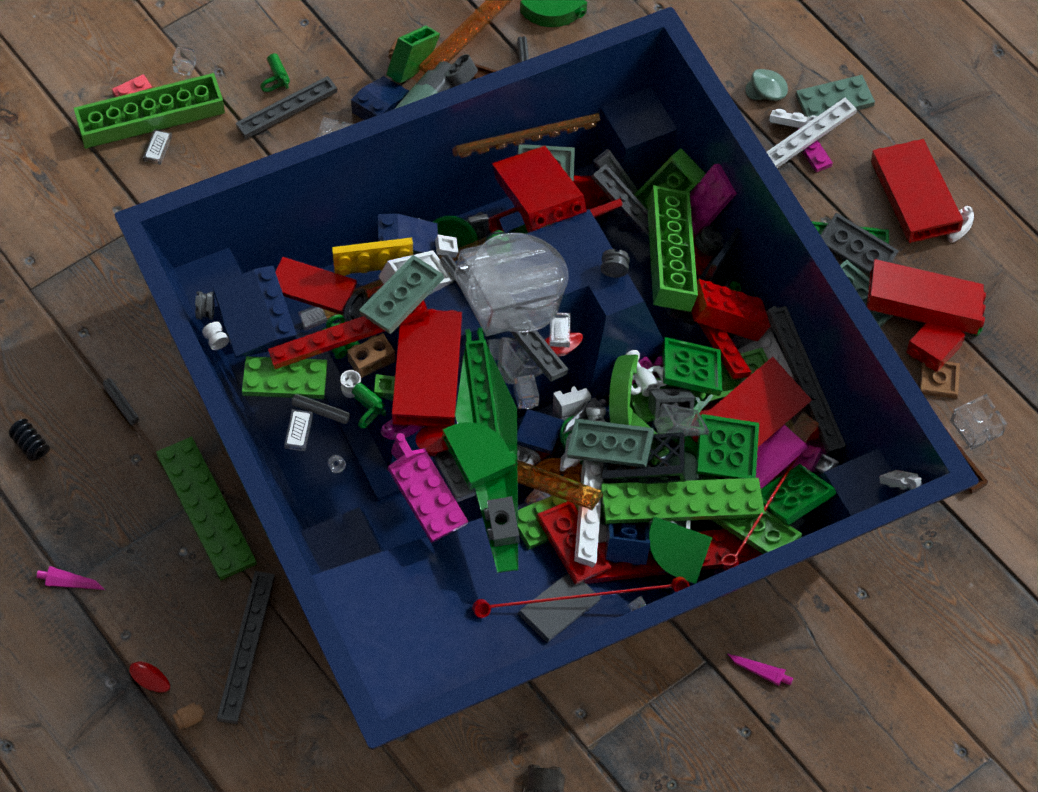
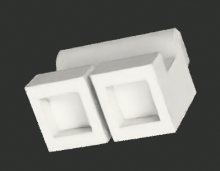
(570, 403)

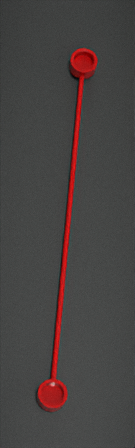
(731, 560)
(483, 609)

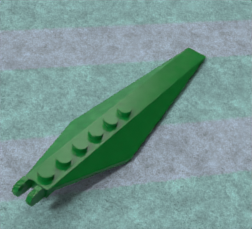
(487, 401)

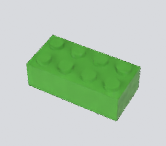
(677, 173)

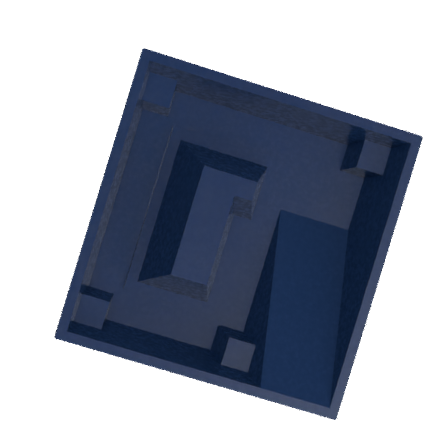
(367, 577)

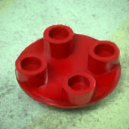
(431, 439)

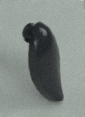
(353, 305)

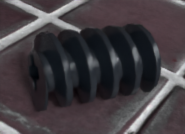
(28, 440)

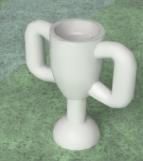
(644, 377)

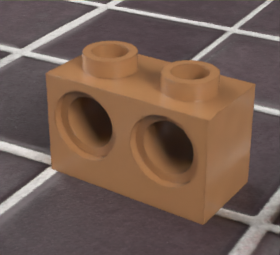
(373, 359)

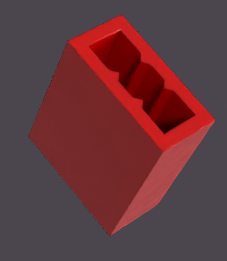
(935, 345)

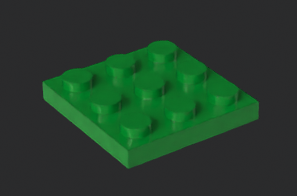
(692, 366)
(728, 448)
(797, 494)

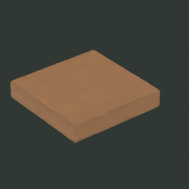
(941, 383)

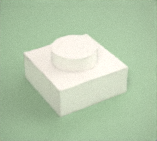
(446, 245)

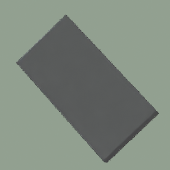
(856, 244)
(554, 616)

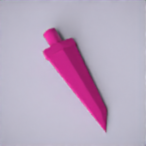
(62, 578)
(765, 671)

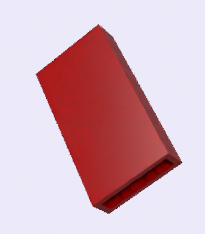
(539, 187)
(916, 190)
(926, 296)
(428, 370)
(764, 397)

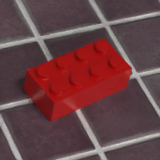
(730, 311)

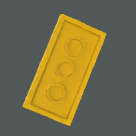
(369, 256)

